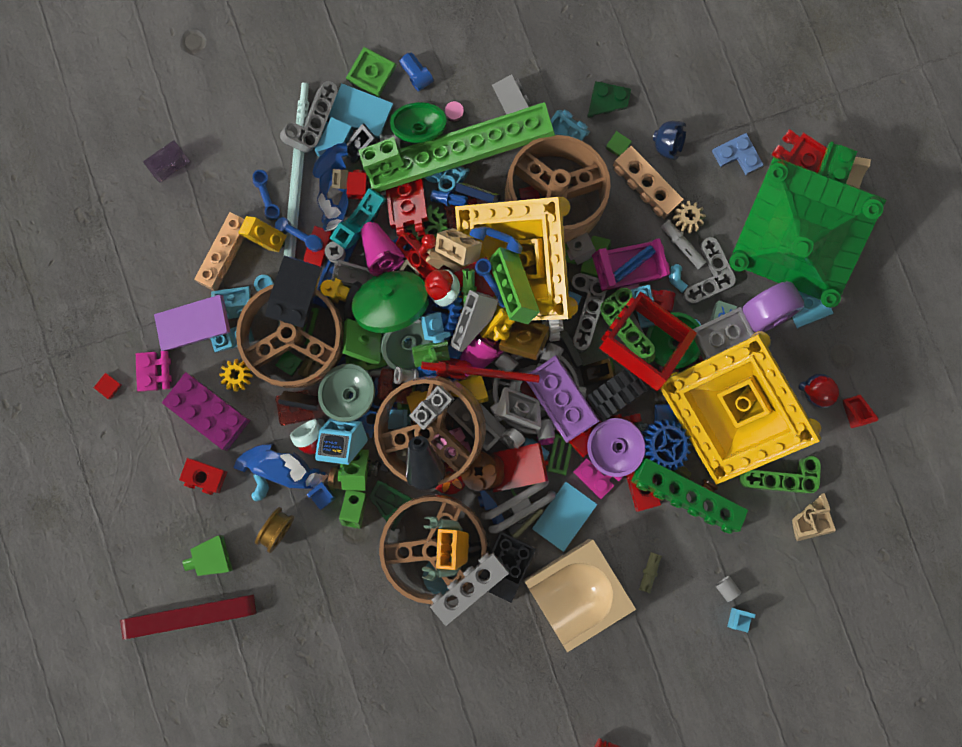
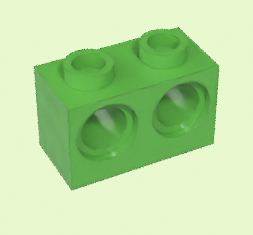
(381, 157)
(355, 474)

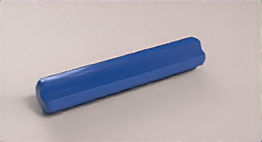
(634, 263)

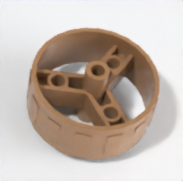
(593, 173)
(292, 336)
(389, 442)
(390, 551)

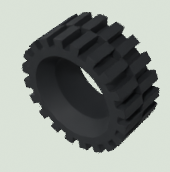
(616, 394)

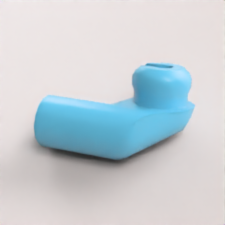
(675, 278)
(261, 489)

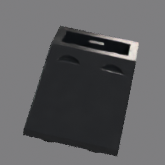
(516, 558)

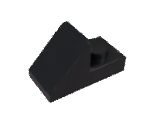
(361, 138)

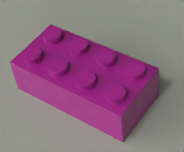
(206, 411)

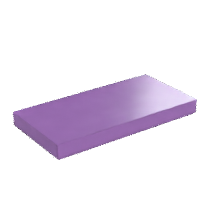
(192, 323)
(562, 399)

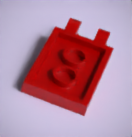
(805, 152)
(407, 207)

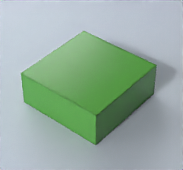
(618, 144)

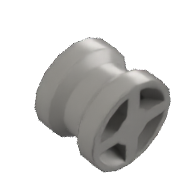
(338, 254)

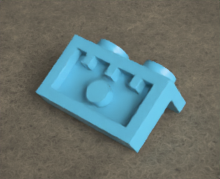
(565, 125)
(234, 300)

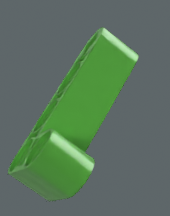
(630, 328)
(779, 478)

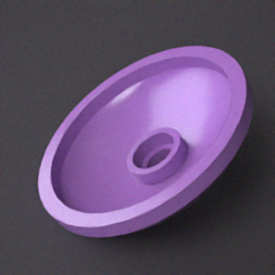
(604, 450)

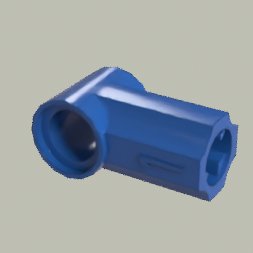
(419, 76)

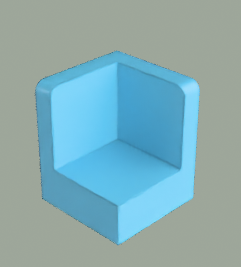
(740, 620)

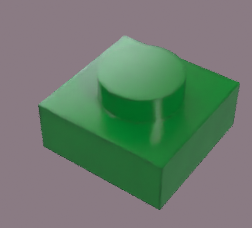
(289, 363)

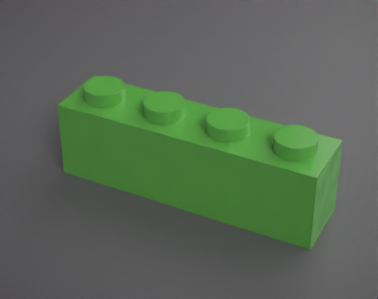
(513, 286)

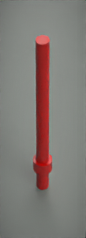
(442, 367)

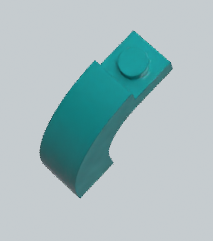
(349, 231)

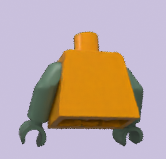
(451, 548)

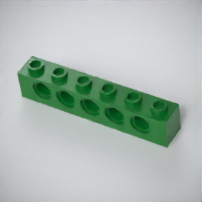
(733, 513)

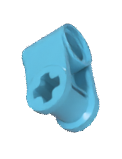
(453, 176)

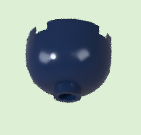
(670, 139)

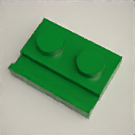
(837, 162)

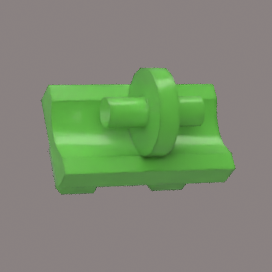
(430, 353)

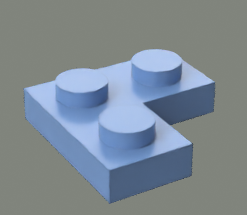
(740, 149)

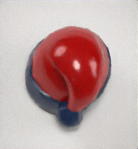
(820, 390)

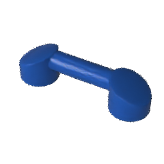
(260, 180)
(481, 232)
(313, 242)
(483, 269)

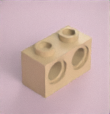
(458, 246)

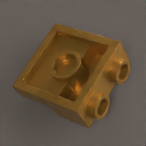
(525, 339)

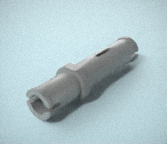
(684, 245)

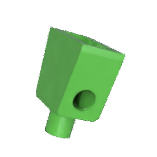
(352, 514)
(209, 557)

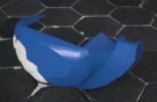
(323, 169)
(280, 467)

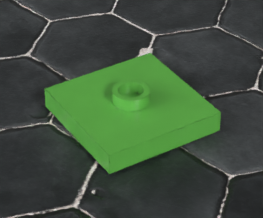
(371, 71)
(361, 343)

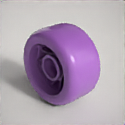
(773, 306)

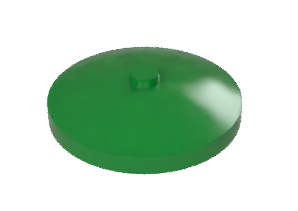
(390, 302)

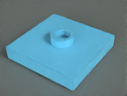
(812, 311)

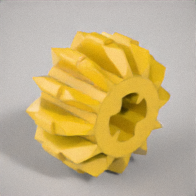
(229, 374)

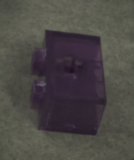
(166, 161)

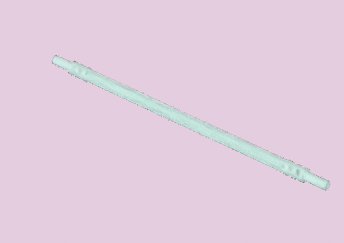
(296, 176)

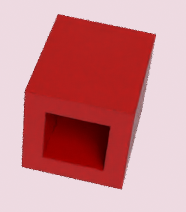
(357, 184)

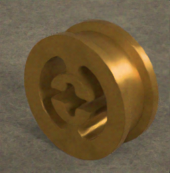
(274, 529)

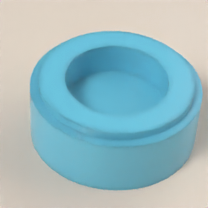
(262, 282)

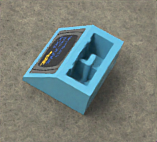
(340, 441)

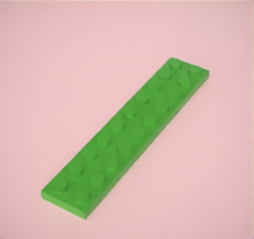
(467, 146)

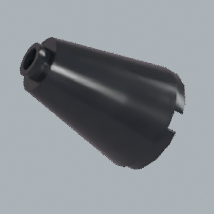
(423, 465)

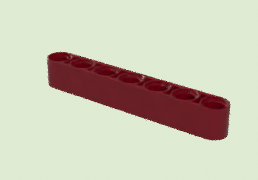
(188, 617)

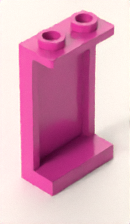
(610, 260)

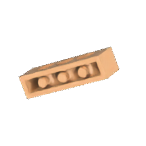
(632, 158)
(221, 253)

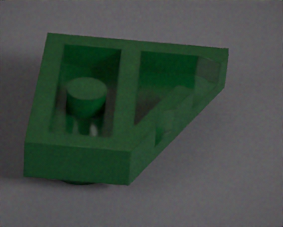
(608, 98)
(388, 501)

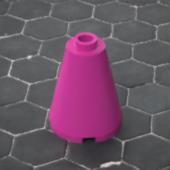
(380, 250)
(481, 352)

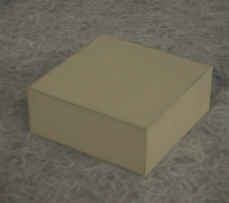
(339, 179)

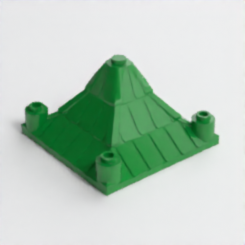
(806, 230)

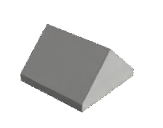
(519, 409)

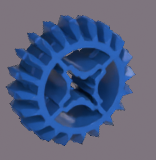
(658, 431)

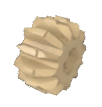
(684, 221)

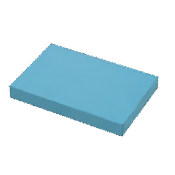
(358, 107)
(564, 516)

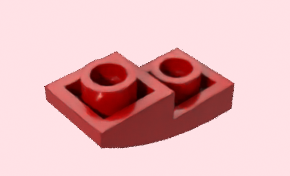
(318, 258)

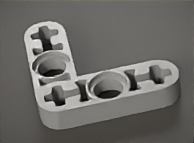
(718, 273)
(509, 437)

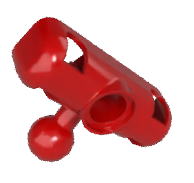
(418, 254)

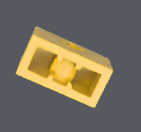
(262, 234)

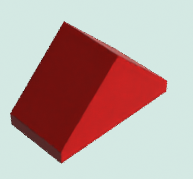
(858, 411)

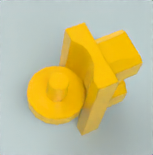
(334, 290)
(498, 326)

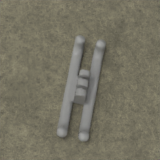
(519, 506)

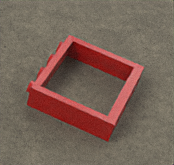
(663, 320)

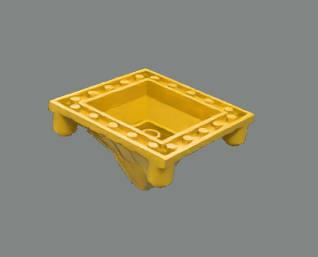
(540, 231)
(739, 409)

